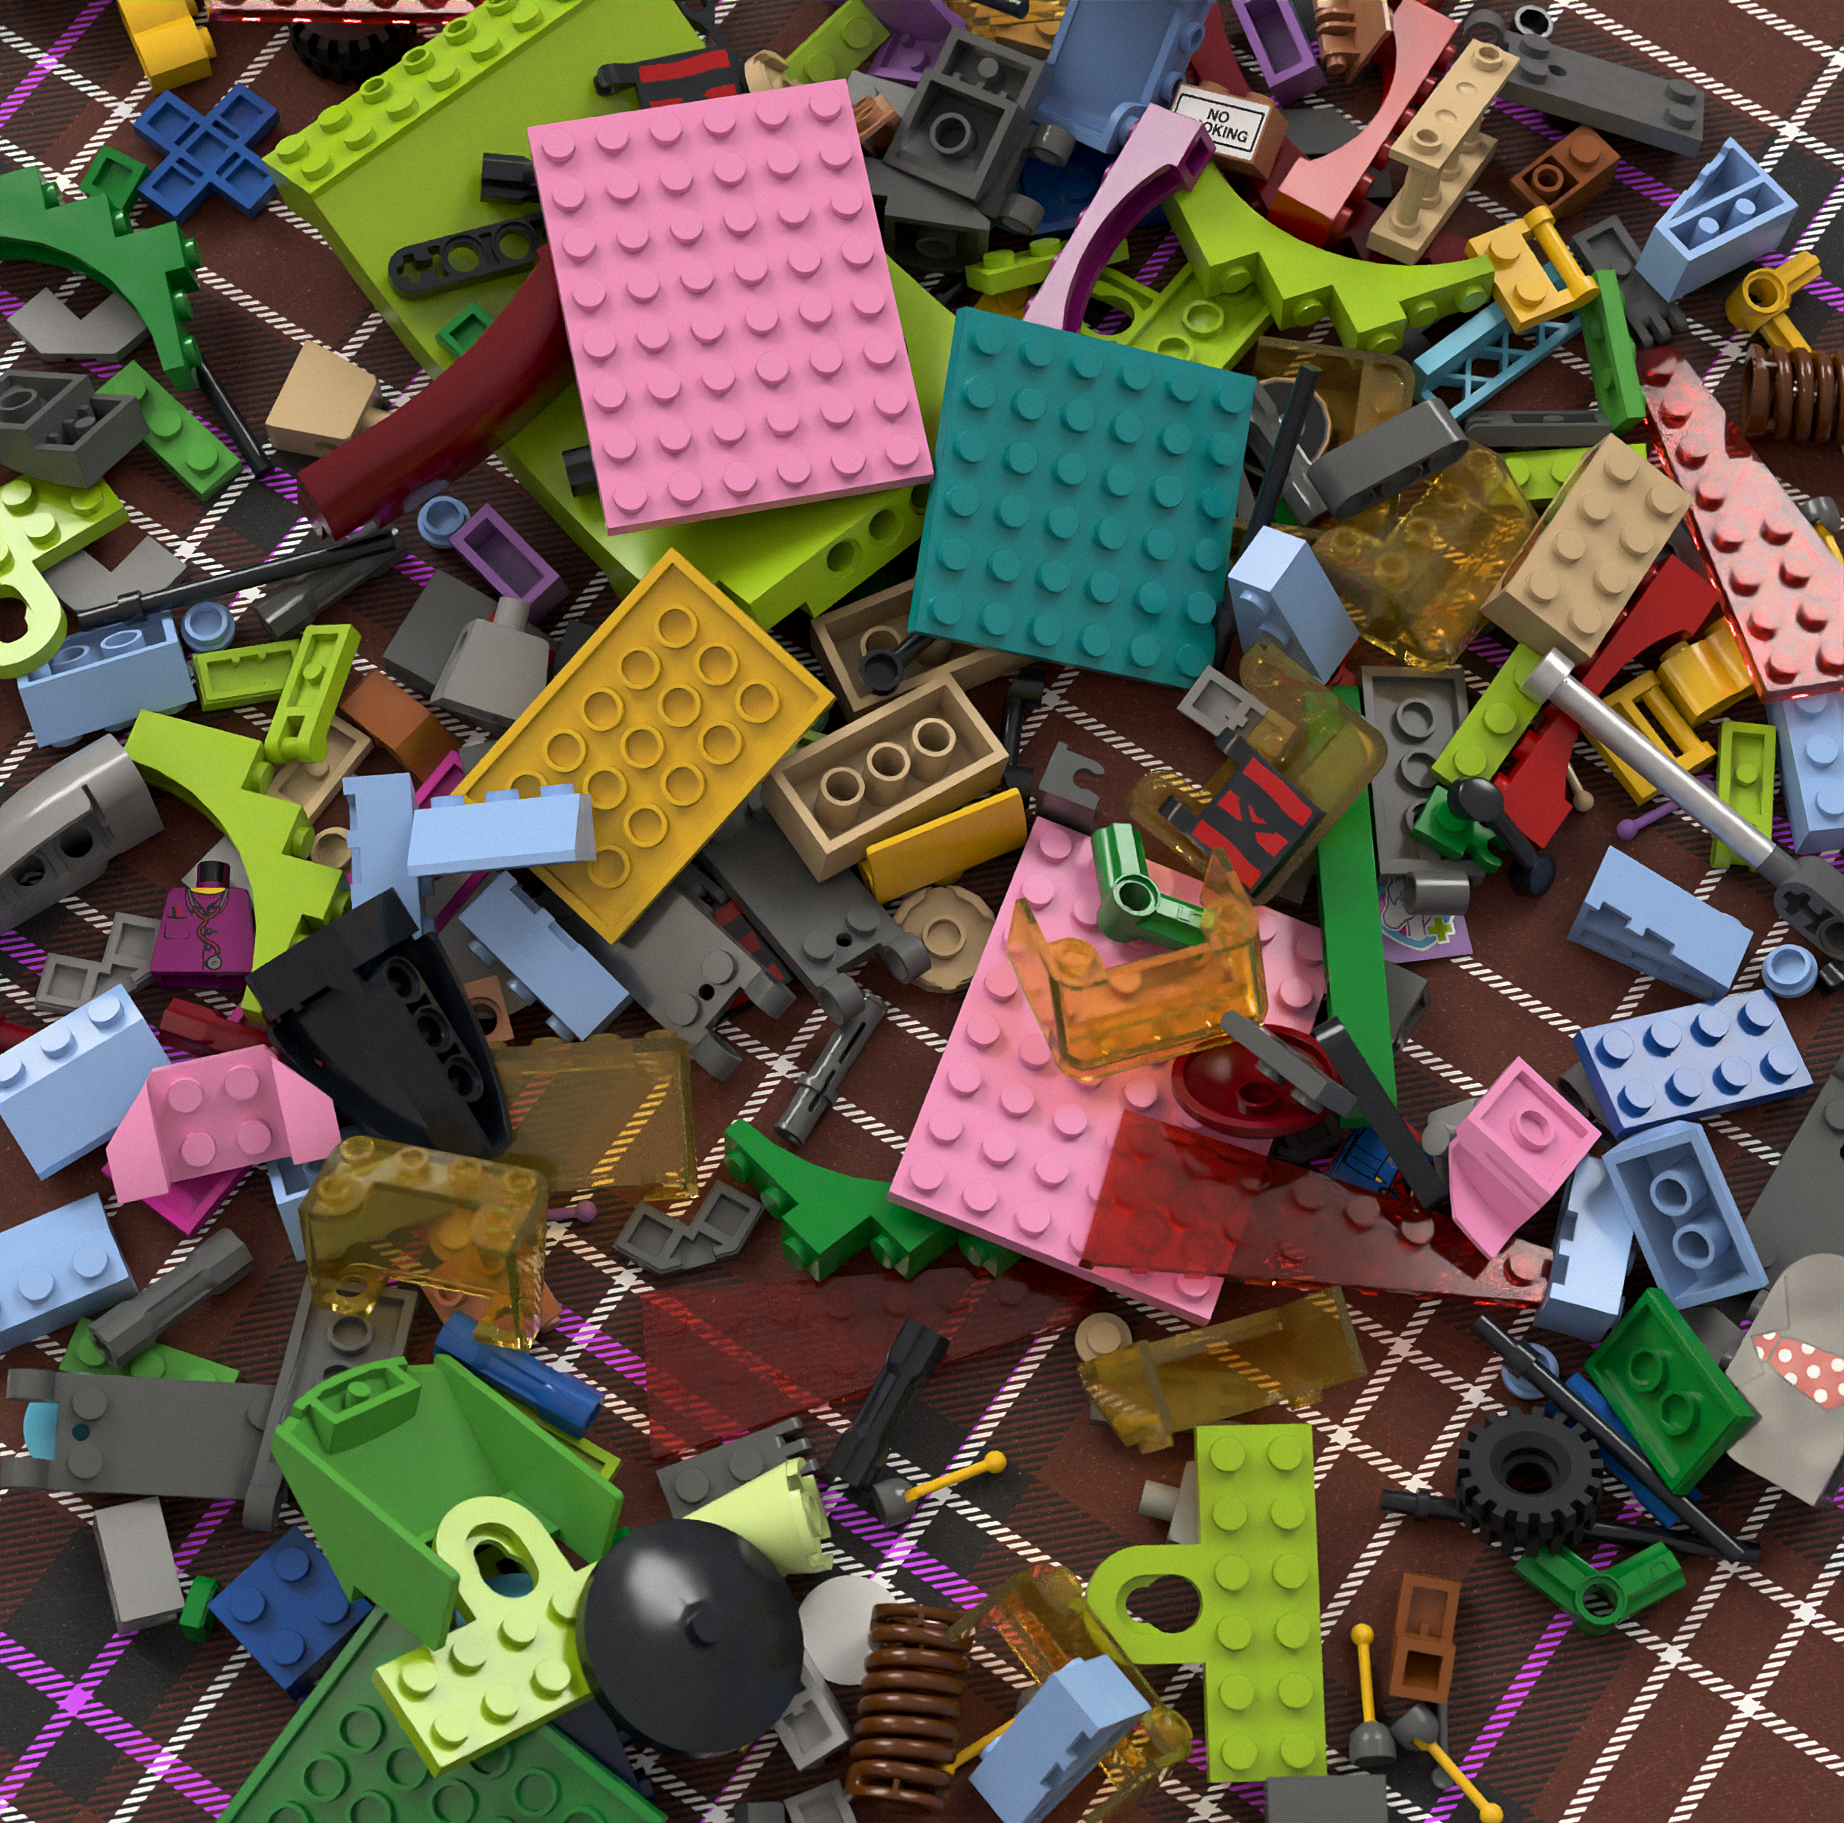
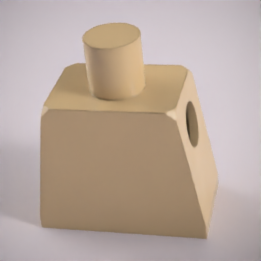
(323, 403)

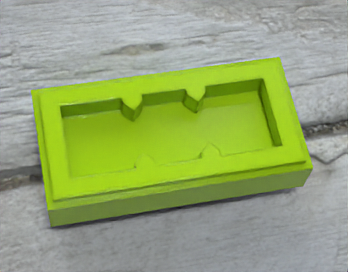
(243, 674)

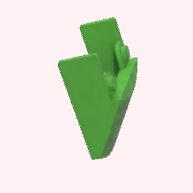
(399, 1446)

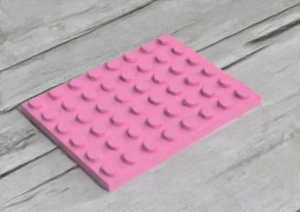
(728, 306)
(1021, 1146)

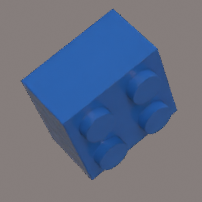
(290, 1612)

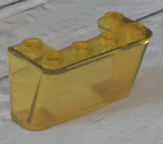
(603, 1112)
(430, 1223)

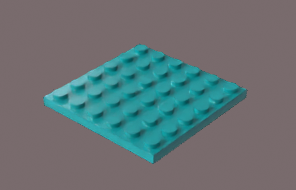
(1080, 501)

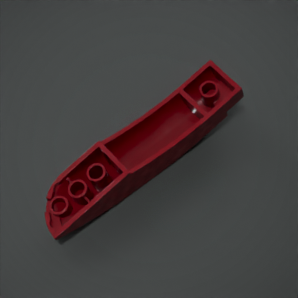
(453, 422)

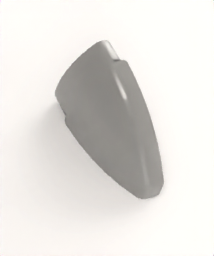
(82, 799)

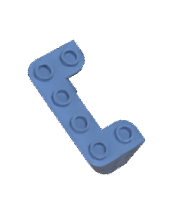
(1117, 61)

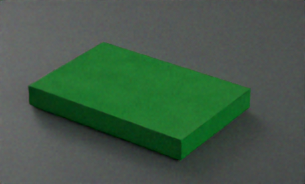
(1668, 1391)

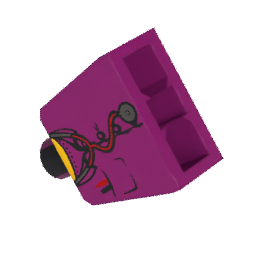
(205, 934)

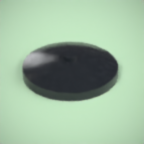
(689, 1638)

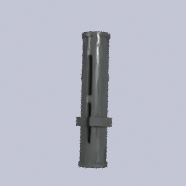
(819, 1086)

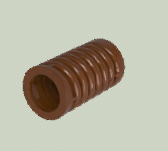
(1808, 415)
(877, 1723)

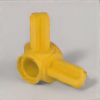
(1775, 292)

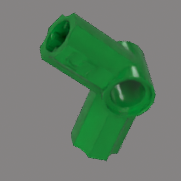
(1125, 881)
(1628, 1585)

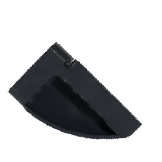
(392, 1031)

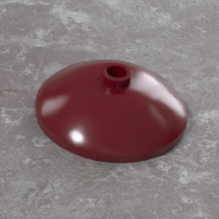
(1236, 1099)

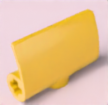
(944, 847)

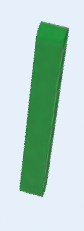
(1354, 938)

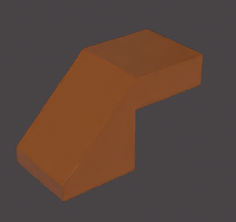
(398, 724)
(1423, 1637)

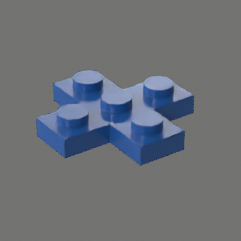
(207, 153)

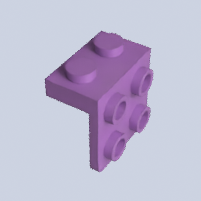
(915, 40)

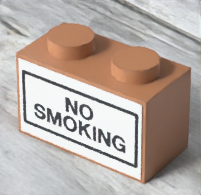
(1242, 129)

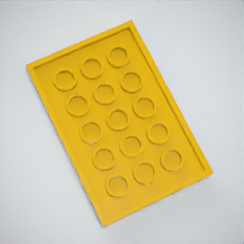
(666, 728)

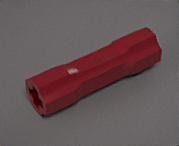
(207, 1032)

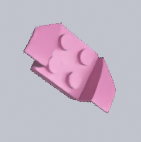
(218, 1118)
(1513, 1155)

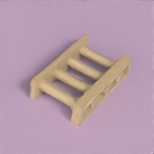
(1442, 152)

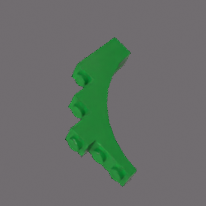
(96, 240)
(836, 1215)

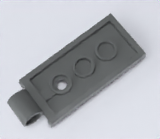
(1417, 718)

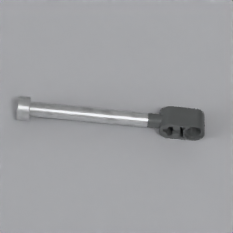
(1807, 888)

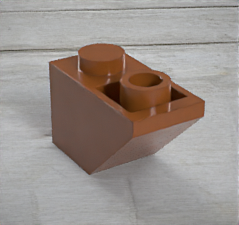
(1568, 174)

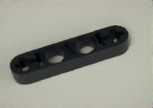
(482, 241)
(1382, 1114)

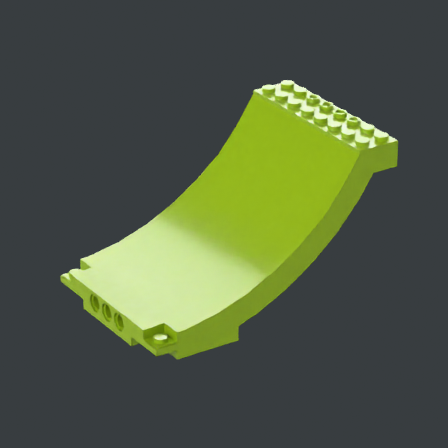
(407, 169)

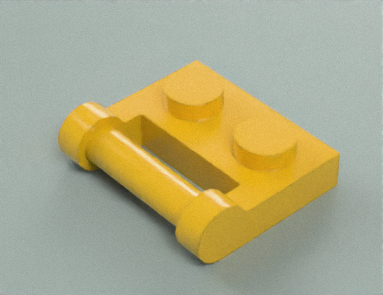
(1519, 280)
(1647, 689)

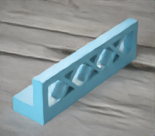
(1476, 340)

